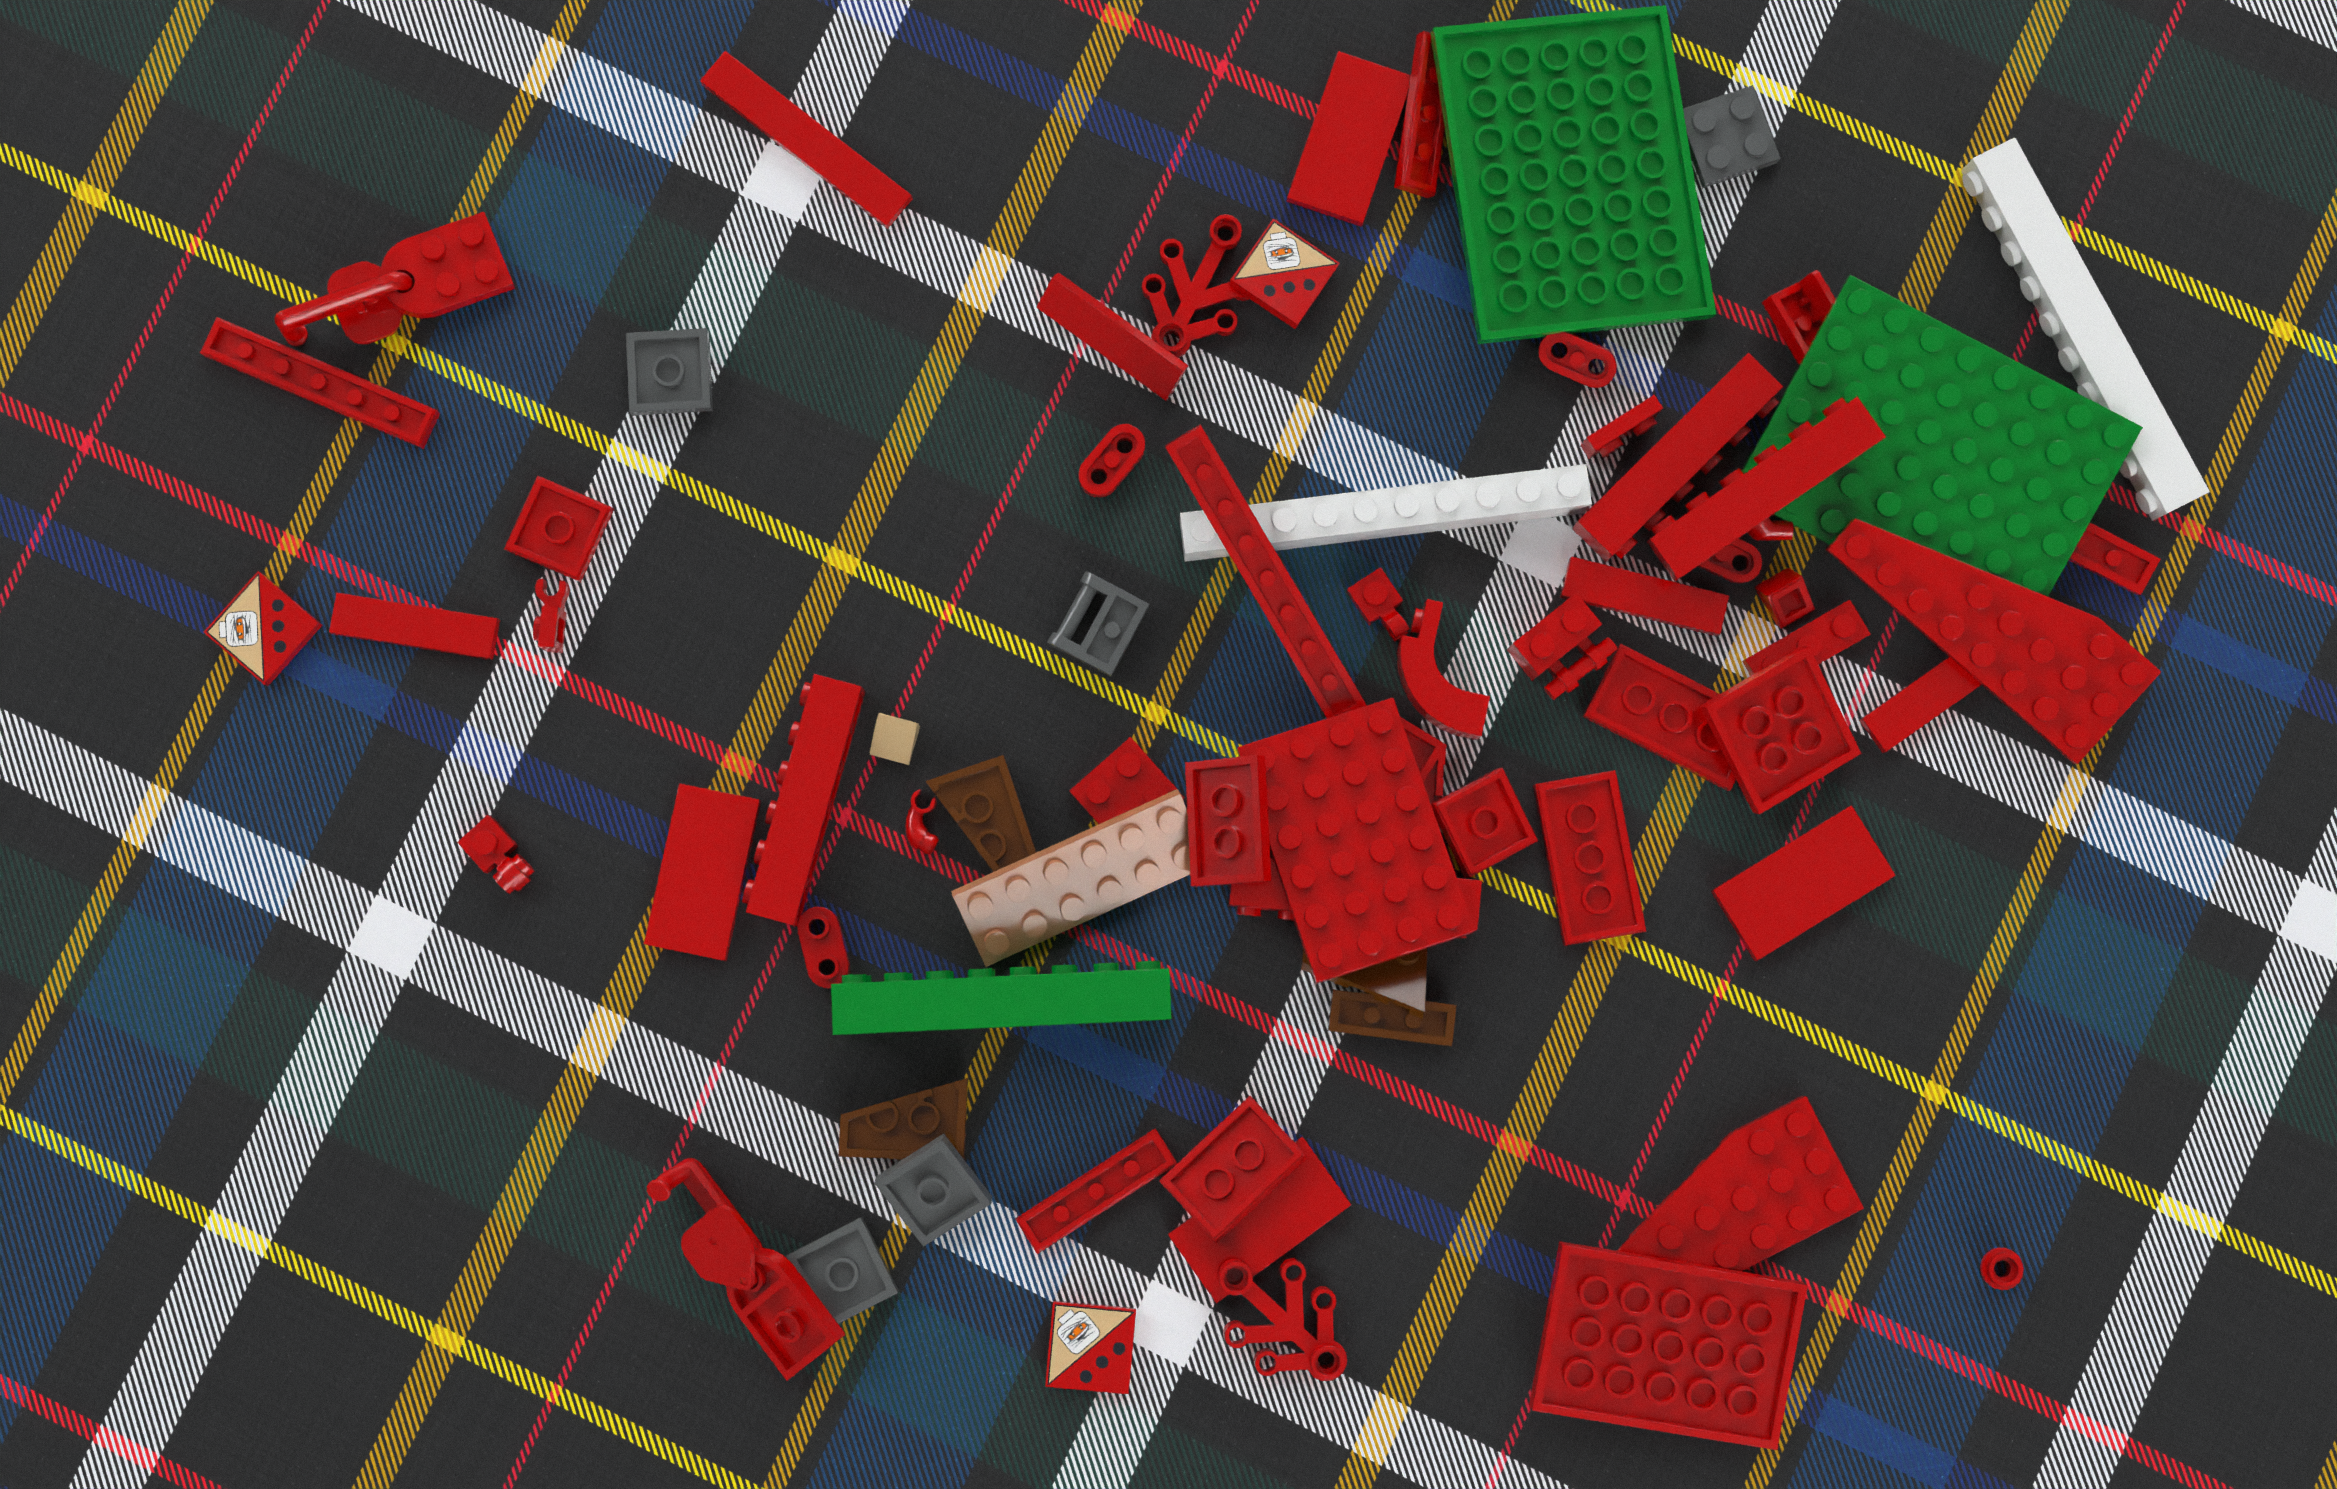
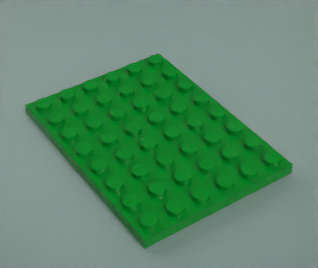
(1572, 173)
(1974, 446)

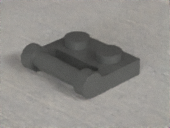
(1109, 631)

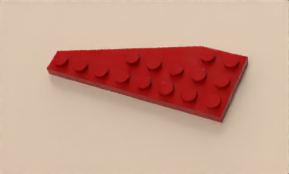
(2033, 653)
(1752, 1195)

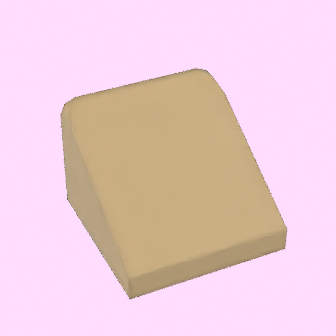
(894, 738)

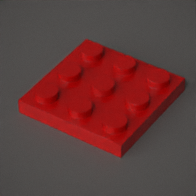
(1780, 729)

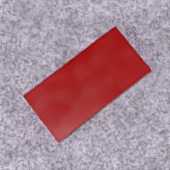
(1349, 139)
(1659, 714)
(1589, 858)
(702, 872)
(1803, 883)
(1270, 1230)

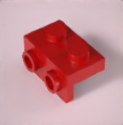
(1800, 311)

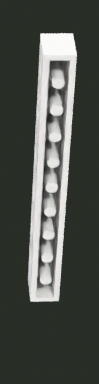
(2081, 323)
(1403, 510)

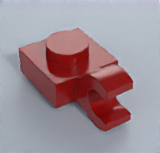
(1376, 600)
(550, 626)

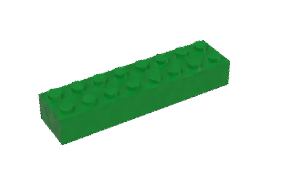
(1000, 1001)

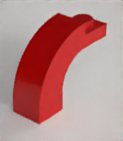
(1436, 699)

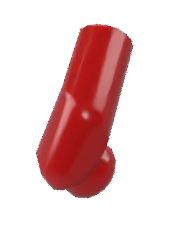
(1772, 530)

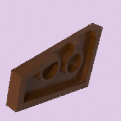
(987, 810)
(1392, 981)
(906, 1123)

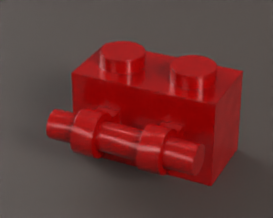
(1555, 637)

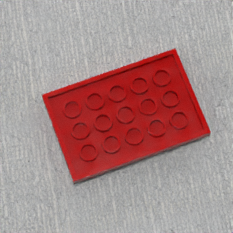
(1358, 842)
(1668, 1345)

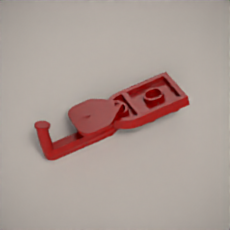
(450, 271)
(759, 1281)

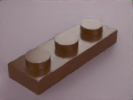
(1365, 1016)

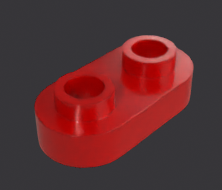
(1576, 360)
(1111, 461)
(1721, 562)
(823, 946)

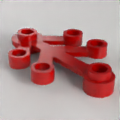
(1194, 294)
(1287, 1324)

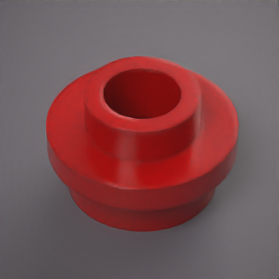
(2013, 1273)

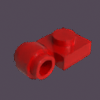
(489, 847)

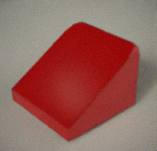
(1785, 597)

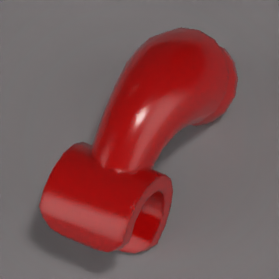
(915, 829)

